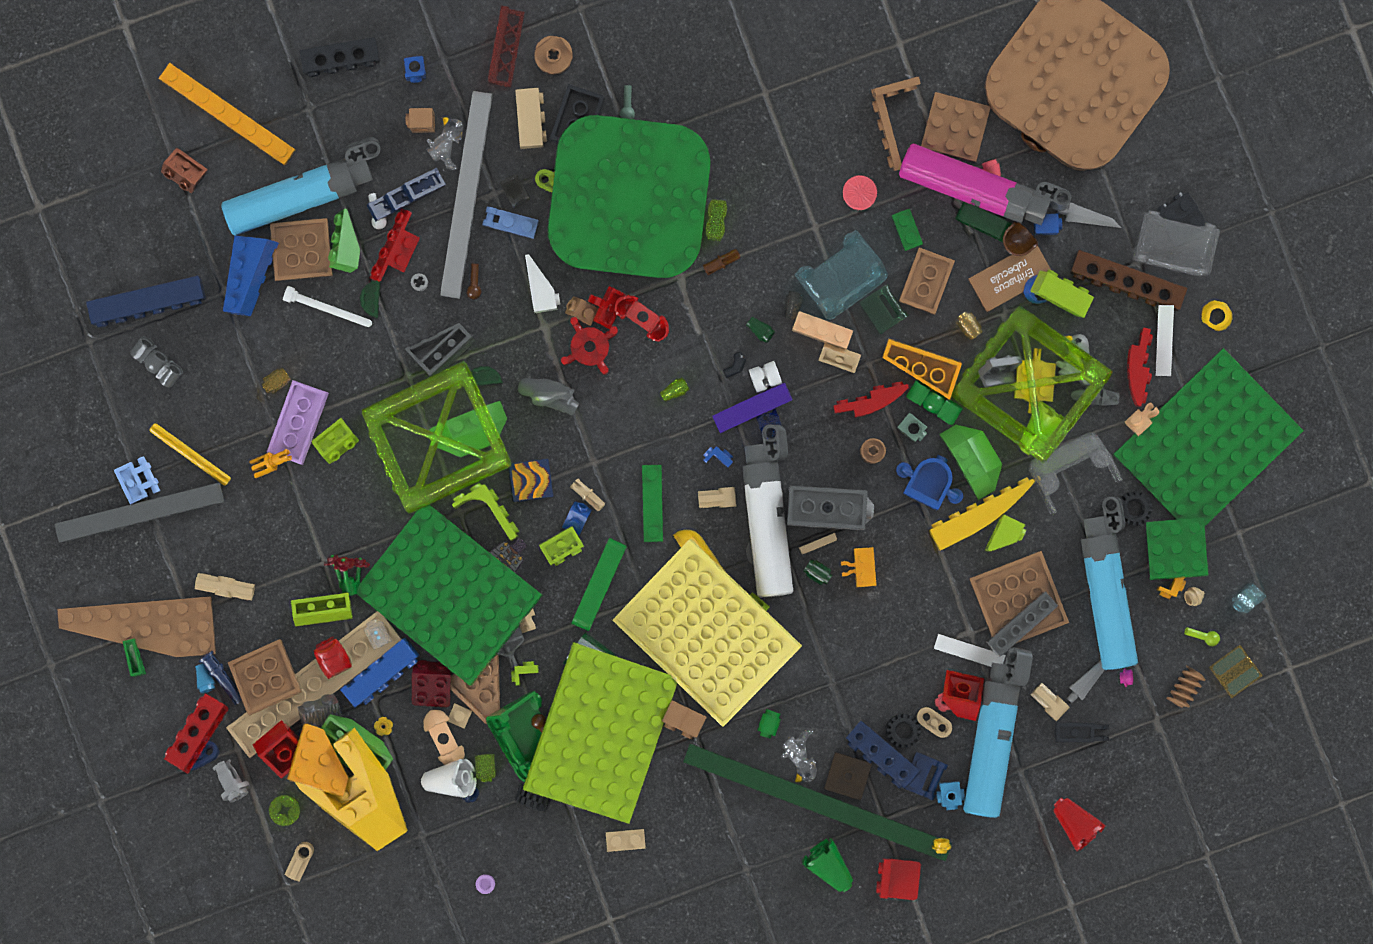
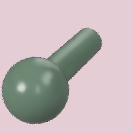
(627, 112)

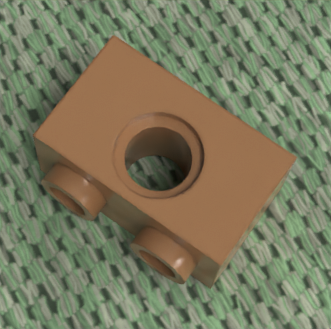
(421, 120)

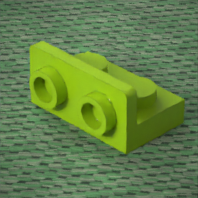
(335, 441)
(561, 545)

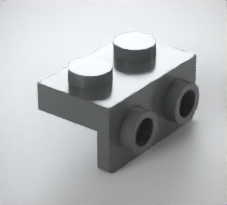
(999, 371)

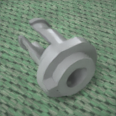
(231, 782)

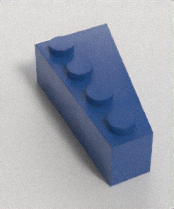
(246, 273)
(381, 672)

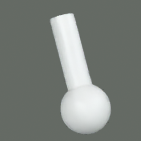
(381, 223)

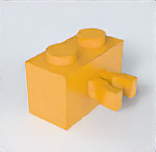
(864, 567)

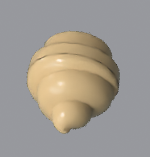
(1194, 596)

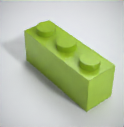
(1062, 293)
(321, 609)

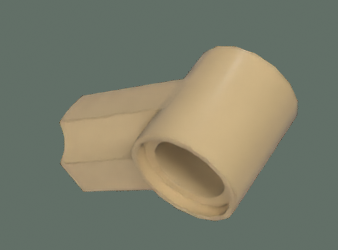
(722, 497)
(1053, 704)
(298, 862)

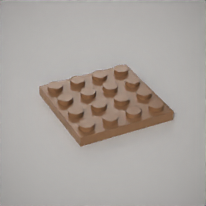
(1014, 586)

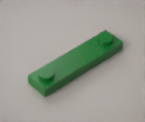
(652, 503)

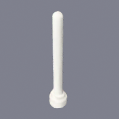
(292, 295)

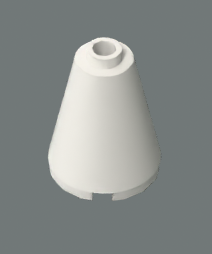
(451, 779)

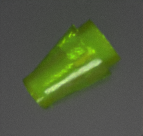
(675, 389)

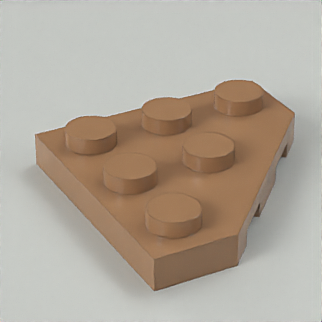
(484, 694)

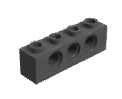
(1022, 624)

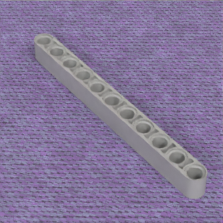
(466, 194)

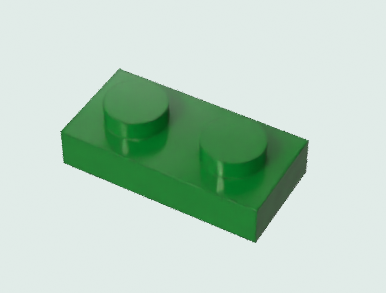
(907, 229)

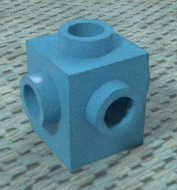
(950, 787)

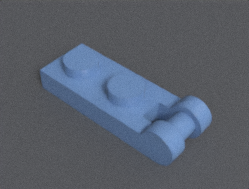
(511, 222)

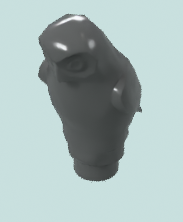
(549, 394)

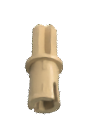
(587, 495)

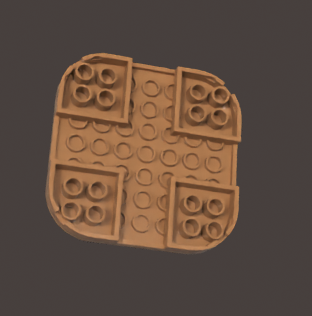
(1077, 80)

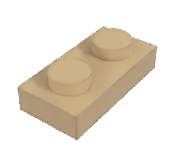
(839, 357)
(625, 840)

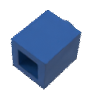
(1050, 225)

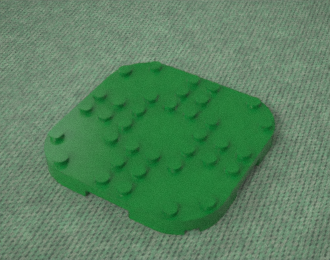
(629, 196)

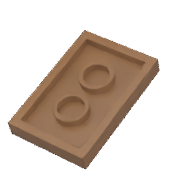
(926, 281)

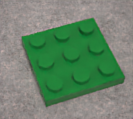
(1177, 549)

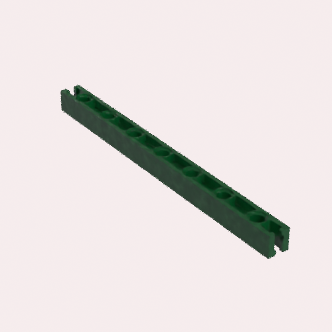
(812, 800)

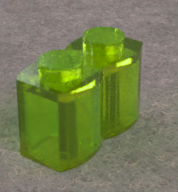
(715, 226)

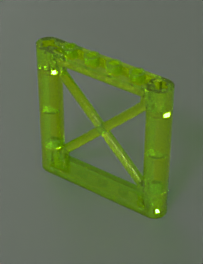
(1029, 325)
(383, 411)

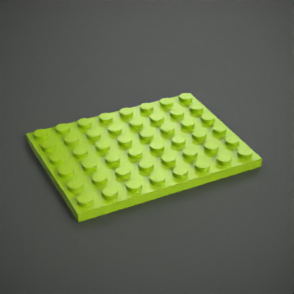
(600, 733)

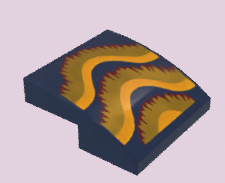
(530, 480)

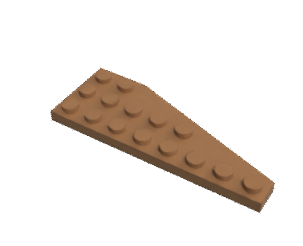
(163, 626)

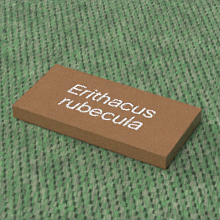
(1007, 278)

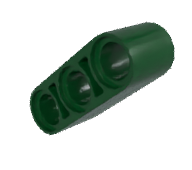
(982, 221)

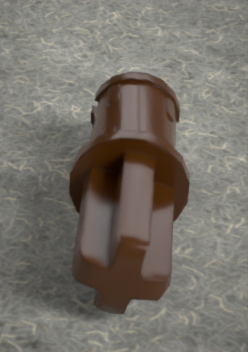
(721, 261)

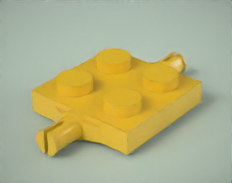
(1041, 370)

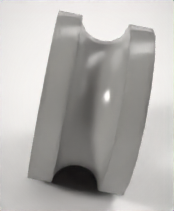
(422, 287)

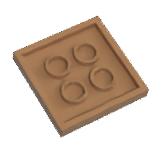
(955, 127)
(301, 249)
(264, 677)

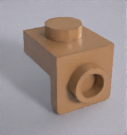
(581, 310)

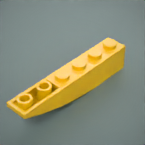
(977, 517)

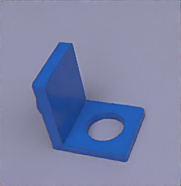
(414, 77)

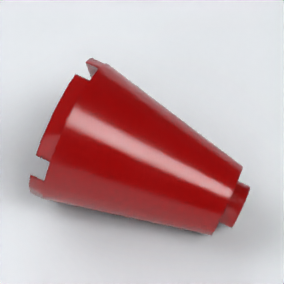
(1077, 823)

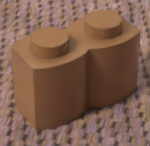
(683, 719)

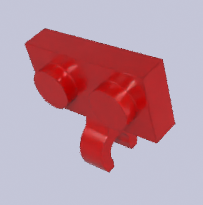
(606, 314)

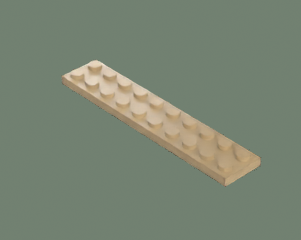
(313, 685)

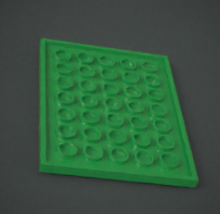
(1209, 441)
(448, 593)

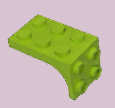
(482, 493)

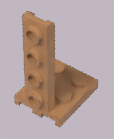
(884, 121)

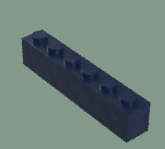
(146, 300)

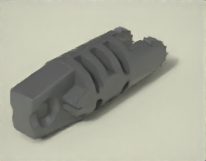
(1104, 397)

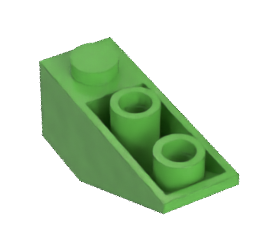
(345, 247)

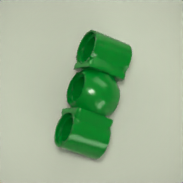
(934, 402)

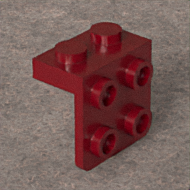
(431, 684)

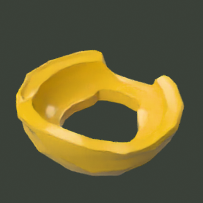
(1213, 305)

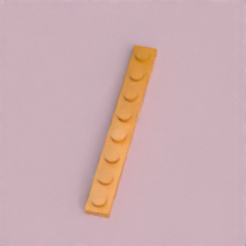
(227, 114)

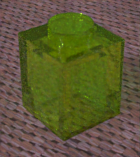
(485, 767)

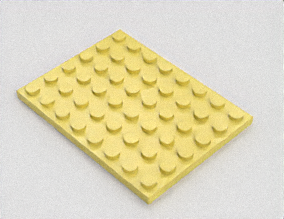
(707, 632)

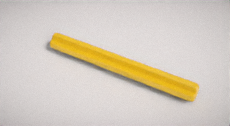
(190, 454)

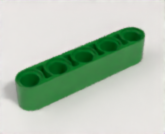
(599, 584)

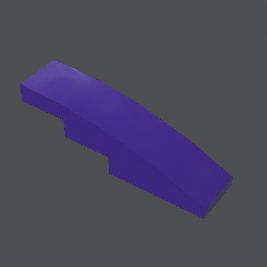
(752, 407)

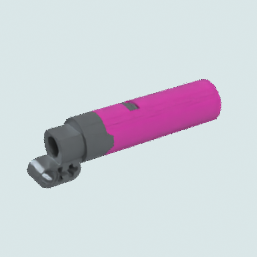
(981, 187)

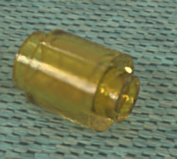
(969, 325)
(275, 380)

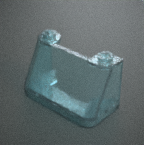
(843, 277)

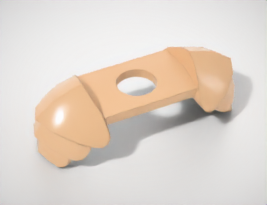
(436, 724)

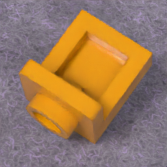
(1176, 586)

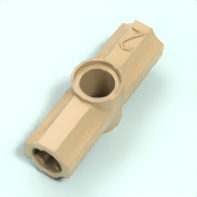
(224, 586)

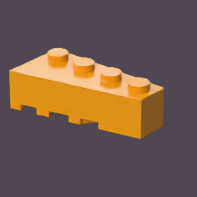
(929, 368)

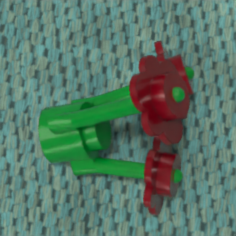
(342, 564)

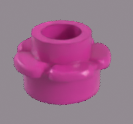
(1126, 677)

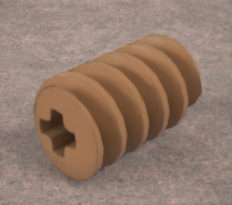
(1186, 687)

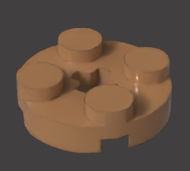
(555, 44)

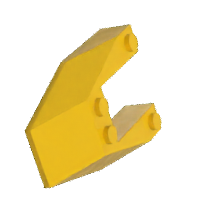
(369, 800)

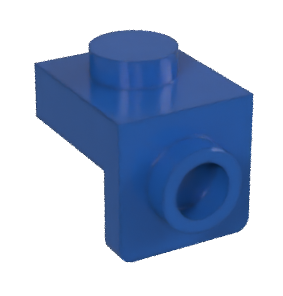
(724, 456)
(577, 517)

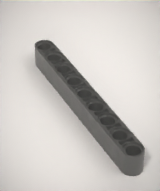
(139, 512)

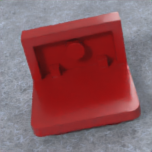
(898, 879)

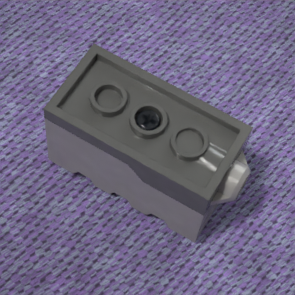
(829, 508)

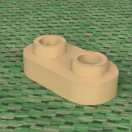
(934, 722)

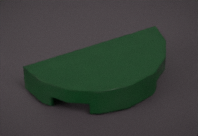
(370, 298)
(486, 376)

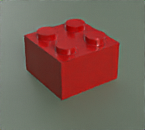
(277, 748)

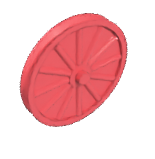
(859, 192)

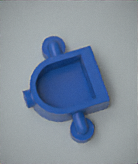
(930, 482)

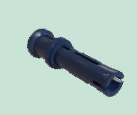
(216, 669)

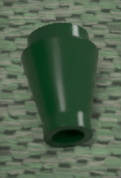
(762, 330)

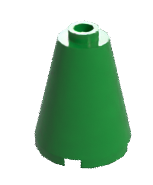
(829, 865)

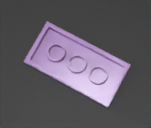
(298, 421)

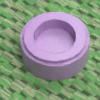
(485, 884)

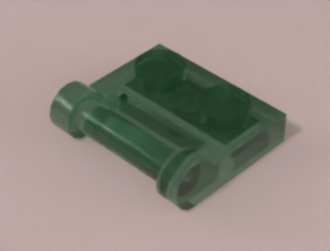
(878, 312)

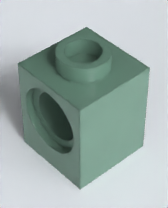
(910, 419)

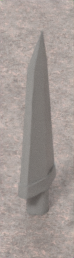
(1082, 215)
(1085, 683)

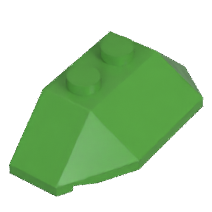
(469, 430)
(974, 458)
(338, 726)

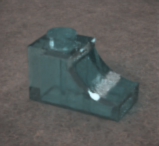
(1248, 598)

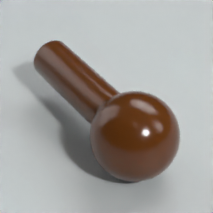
(474, 290)
(538, 721)

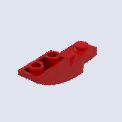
(1137, 374)
(879, 398)

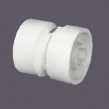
(765, 376)

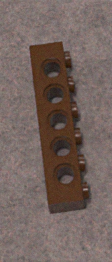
(1083, 259)

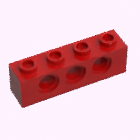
(196, 744)

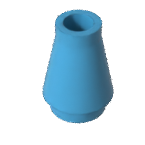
(204, 682)

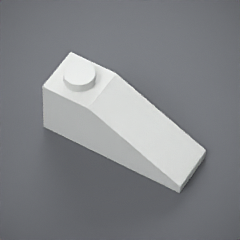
(542, 292)

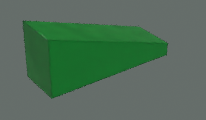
(133, 658)

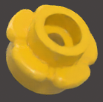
(388, 726)
(941, 845)

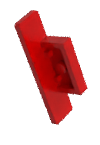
(397, 248)

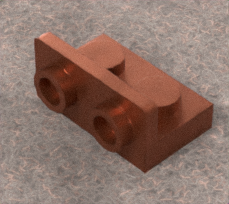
(183, 170)

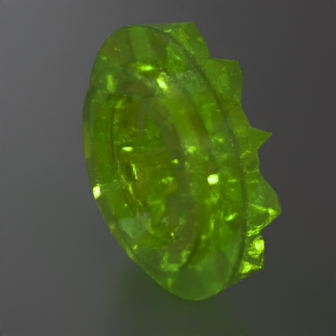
(275, 808)

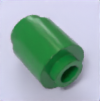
(769, 724)

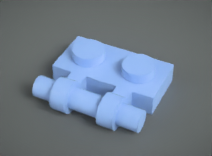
(131, 482)

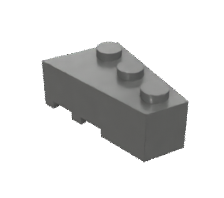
(442, 349)

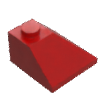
(963, 694)

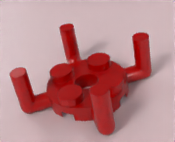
(601, 346)

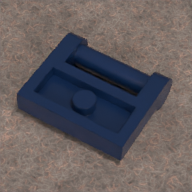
(924, 764)

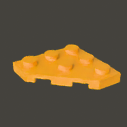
(317, 763)

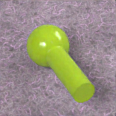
(1211, 638)

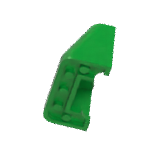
(515, 732)

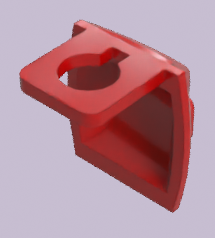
(332, 657)

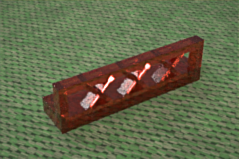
(498, 46)

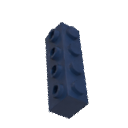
(884, 755)

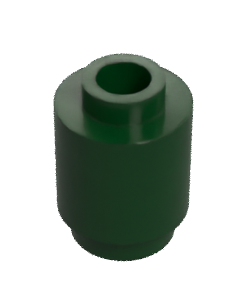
(818, 572)

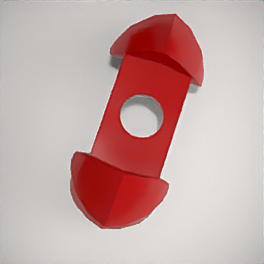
(655, 325)

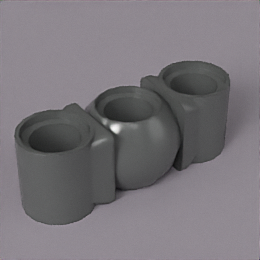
(156, 361)

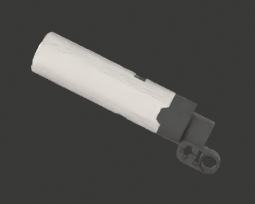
(767, 513)

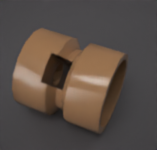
(872, 451)

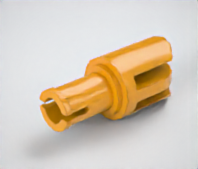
(270, 462)

